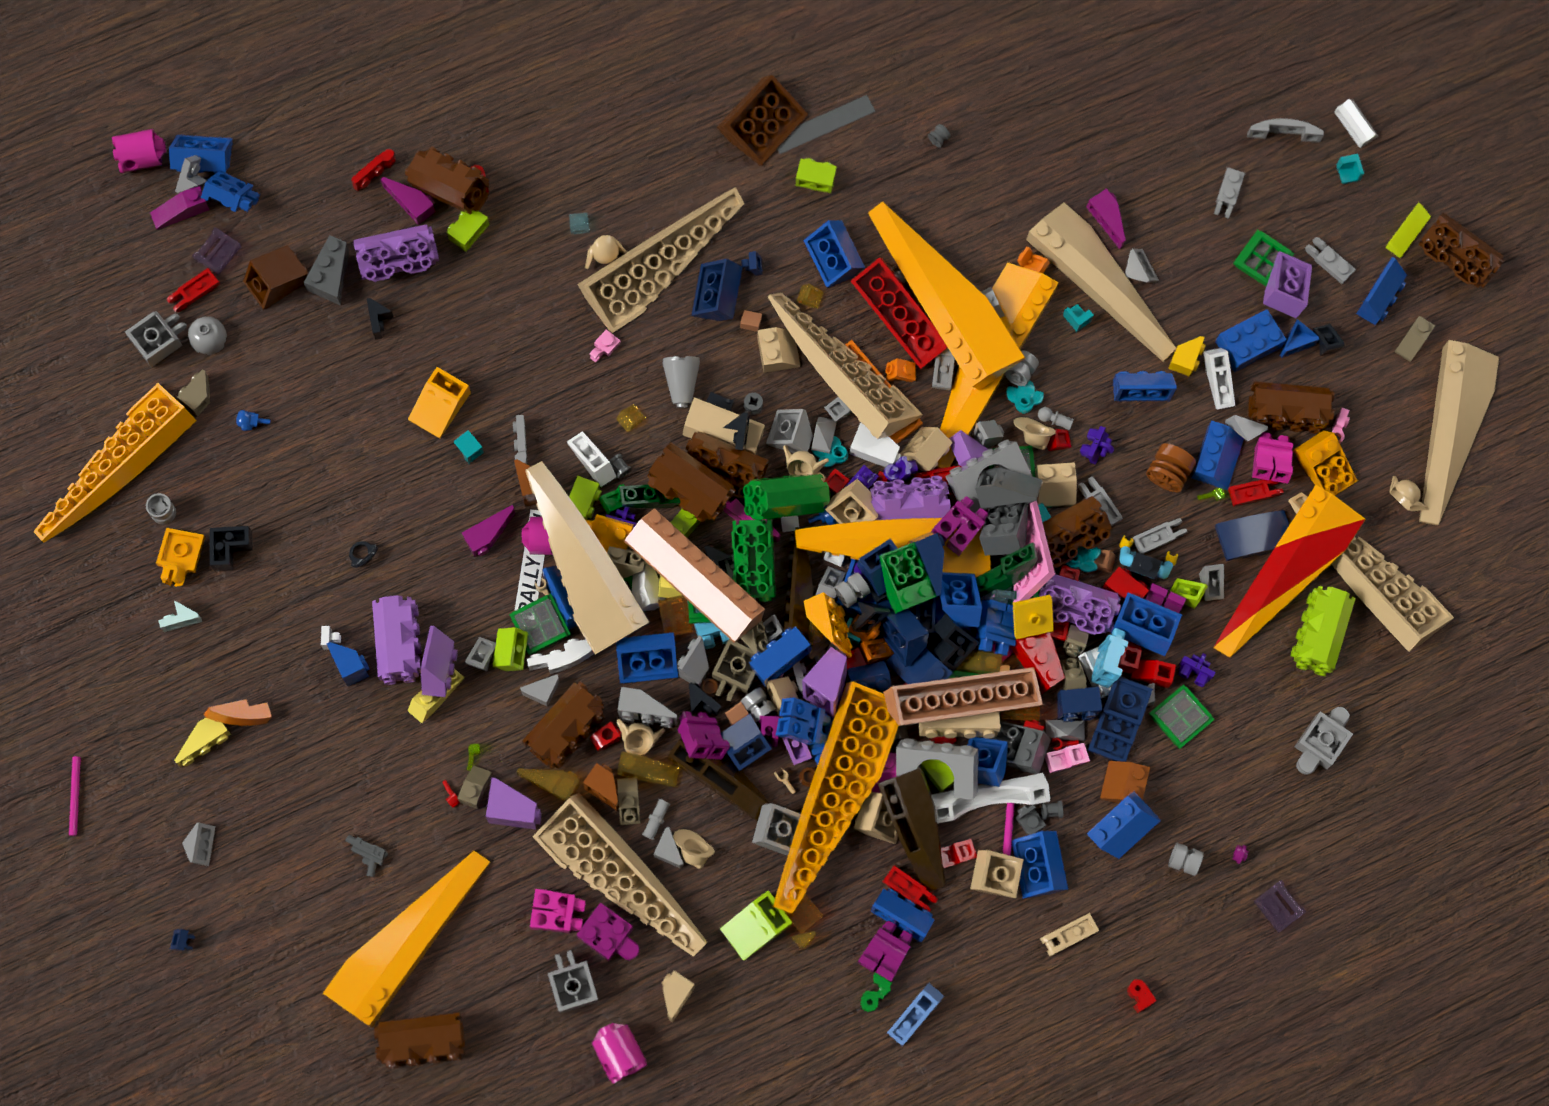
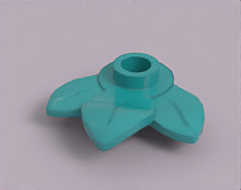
(1024, 394)
(836, 448)
(1085, 559)

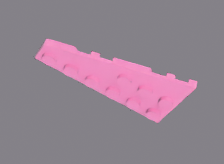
(1043, 568)

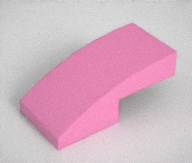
(1067, 758)

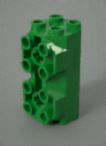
(785, 496)
(754, 558)

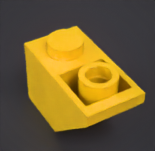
(1185, 356)

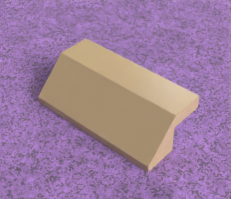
(711, 420)

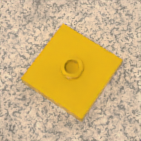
(1033, 616)

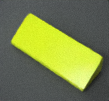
(1408, 230)

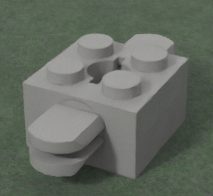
(1323, 740)

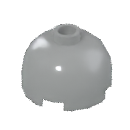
(207, 335)

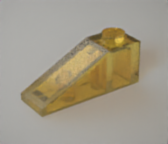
(981, 663)
(647, 769)
(555, 782)

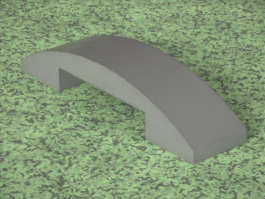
(1290, 126)

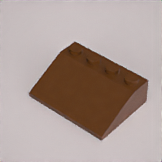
(762, 119)

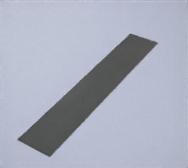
(827, 123)

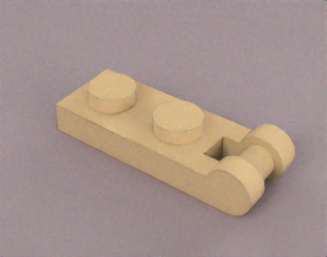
(1070, 934)

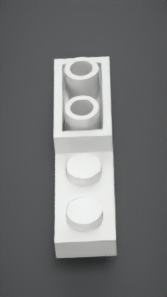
(557, 661)

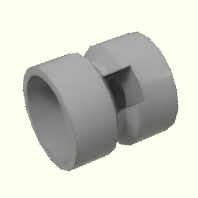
(1021, 372)
(161, 508)
(852, 589)
(754, 700)
(1187, 859)

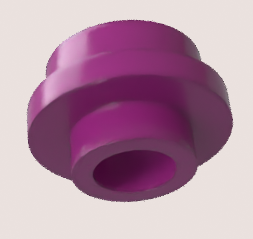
(1240, 854)

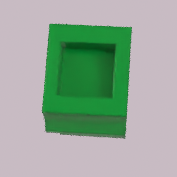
(870, 999)

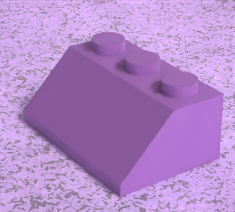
(437, 663)

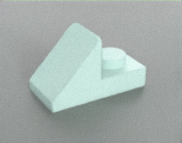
(183, 618)

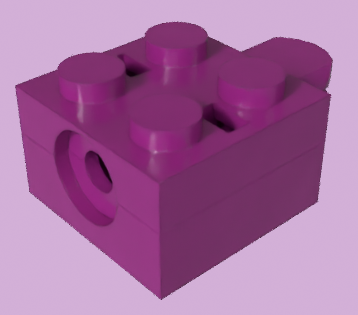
(609, 934)

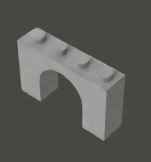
(965, 478)
(960, 759)

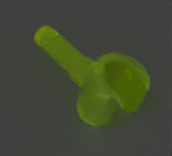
(1218, 493)
(473, 749)

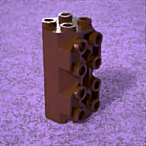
(448, 180)
(1461, 251)
(1291, 405)
(733, 465)
(695, 485)
(1076, 528)
(564, 725)
(420, 1039)

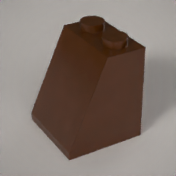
(274, 276)

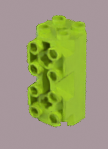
(1323, 630)

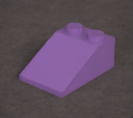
(1288, 285)

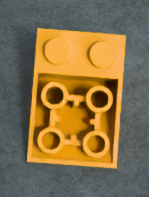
(439, 402)
(1326, 462)
(829, 620)

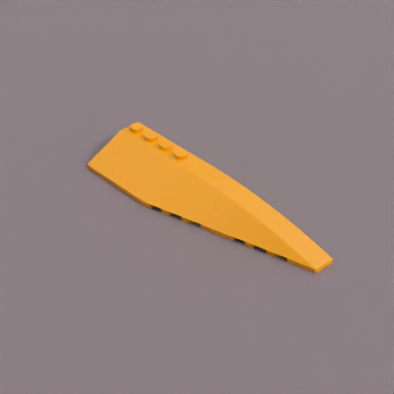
(1022, 298)
(952, 303)
(842, 781)

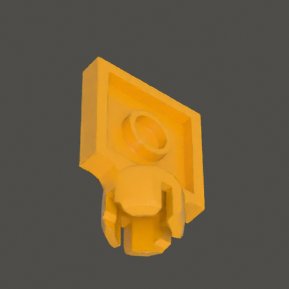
(610, 531)
(179, 555)

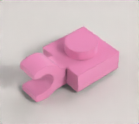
(604, 345)
(1340, 422)

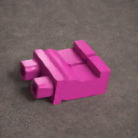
(1273, 457)
(562, 910)

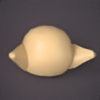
(604, 250)
(802, 462)
(1407, 494)
(638, 737)

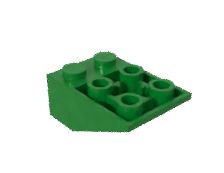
(905, 578)

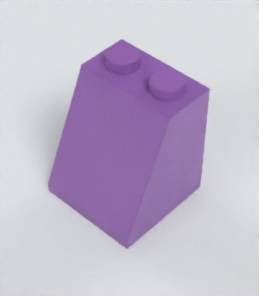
(826, 681)
(510, 807)

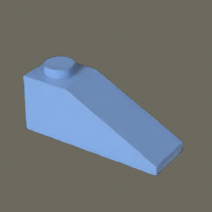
(915, 1014)

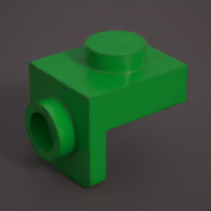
(611, 501)

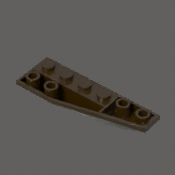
(800, 589)
(722, 778)
(916, 824)

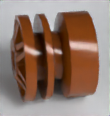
(1171, 467)

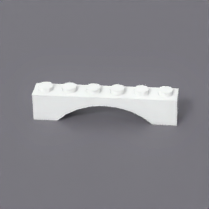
(1025, 790)

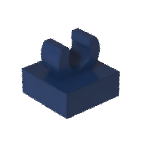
(753, 264)
(179, 940)

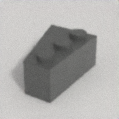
(328, 271)

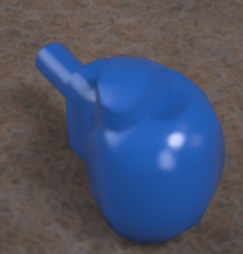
(248, 420)
(825, 517)

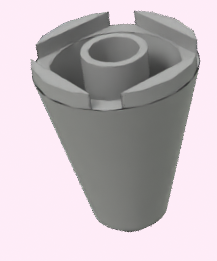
(681, 378)

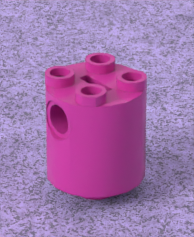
(138, 150)
(536, 537)
(618, 1051)

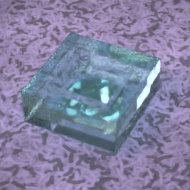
(579, 223)
(1002, 596)

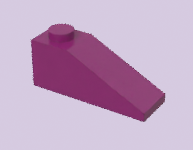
(411, 200)
(180, 207)
(1106, 211)
(484, 534)

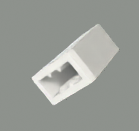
(878, 451)

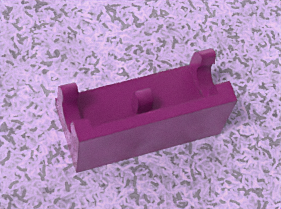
(768, 727)

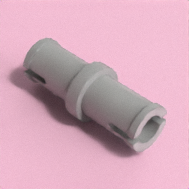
(656, 819)

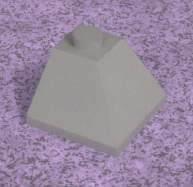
(790, 429)

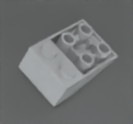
(639, 706)

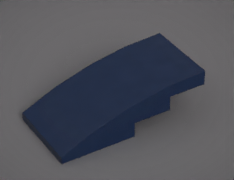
(1251, 534)
(1120, 719)

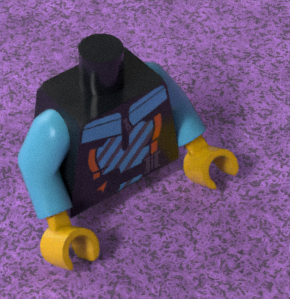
(1143, 564)

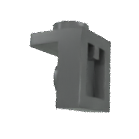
(1030, 820)

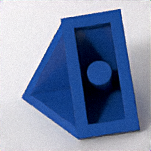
(1299, 339)

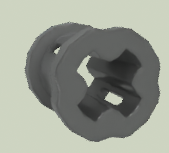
(620, 466)
(1052, 810)

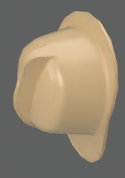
(1034, 432)
(693, 847)

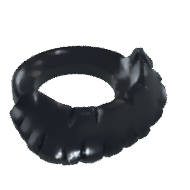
(358, 562)

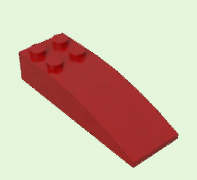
(899, 312)

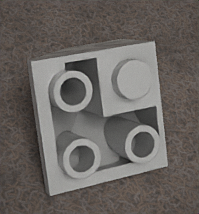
(694, 665)

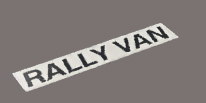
(530, 573)

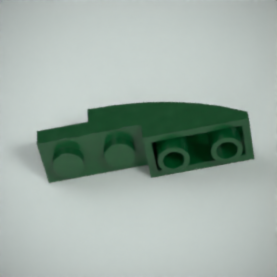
(645, 497)
(1011, 570)

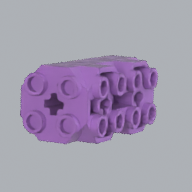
(396, 251)
(917, 500)
(1082, 604)
(396, 639)

